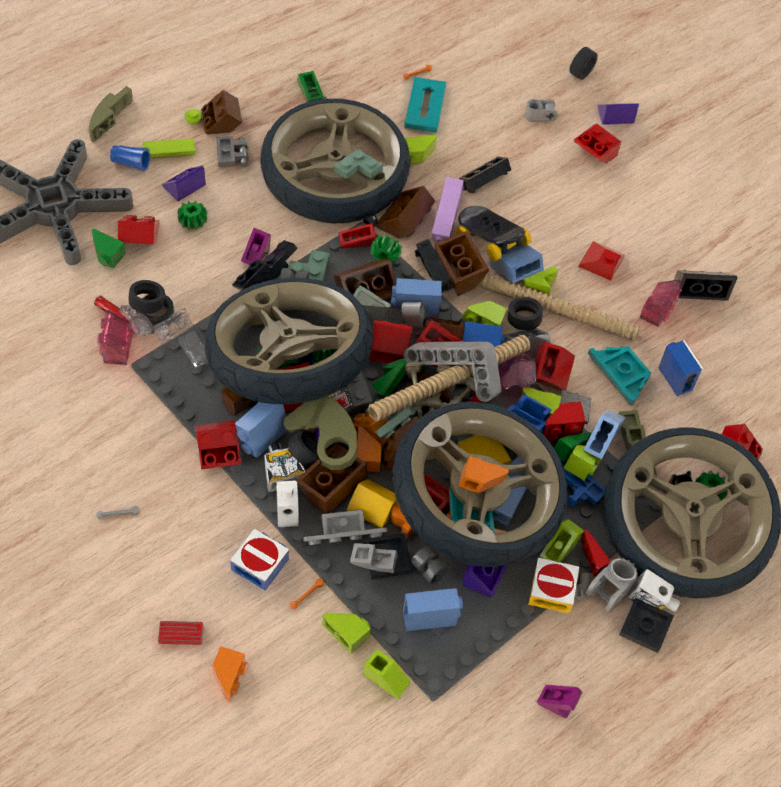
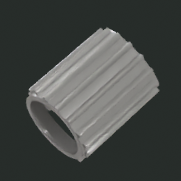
(621, 574)

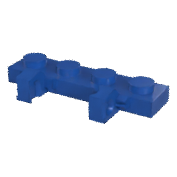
(583, 489)

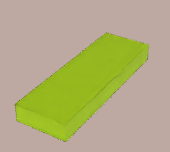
(170, 148)

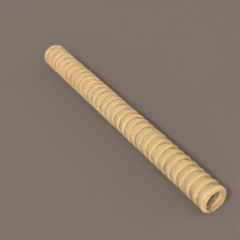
(561, 306)
(441, 381)

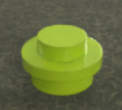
(193, 116)

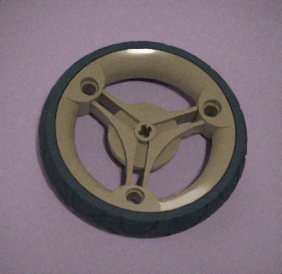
(343, 119)
(289, 340)
(707, 515)
(471, 539)

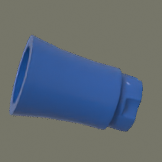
(131, 156)

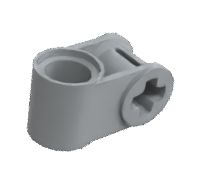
(539, 110)
(414, 316)

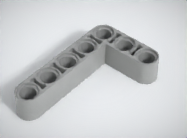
(422, 353)

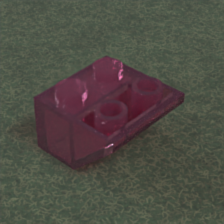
(661, 302)
(114, 339)
(517, 371)

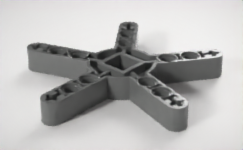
(61, 212)

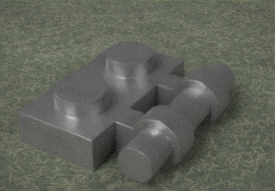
(226, 154)

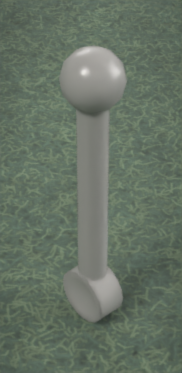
(134, 510)

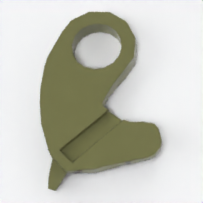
(334, 427)

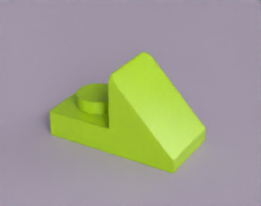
(542, 280)

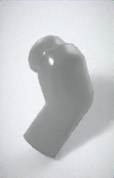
(582, 586)

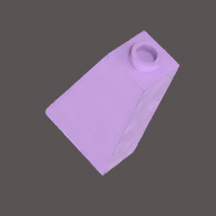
(447, 209)

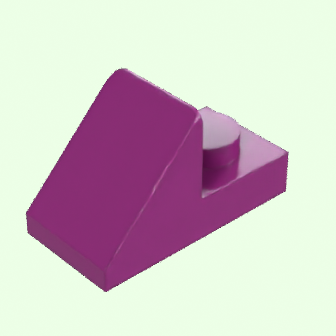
(257, 246)
(559, 699)

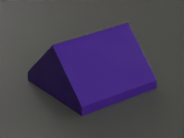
(618, 113)
(186, 182)
(483, 579)

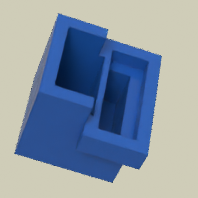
(531, 411)

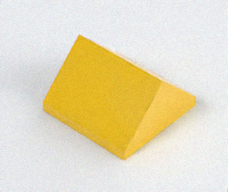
(374, 501)

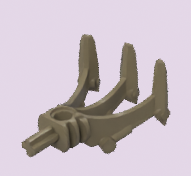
(413, 370)

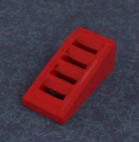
(358, 242)
(595, 555)

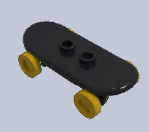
(493, 229)

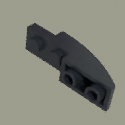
(268, 269)

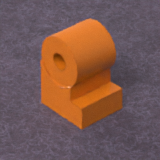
(399, 520)

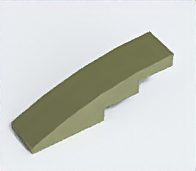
(632, 430)

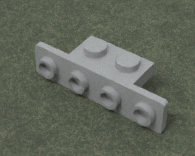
(343, 525)

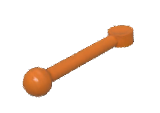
(427, 68)
(319, 583)

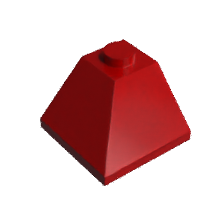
(601, 260)

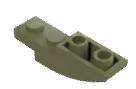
(105, 113)

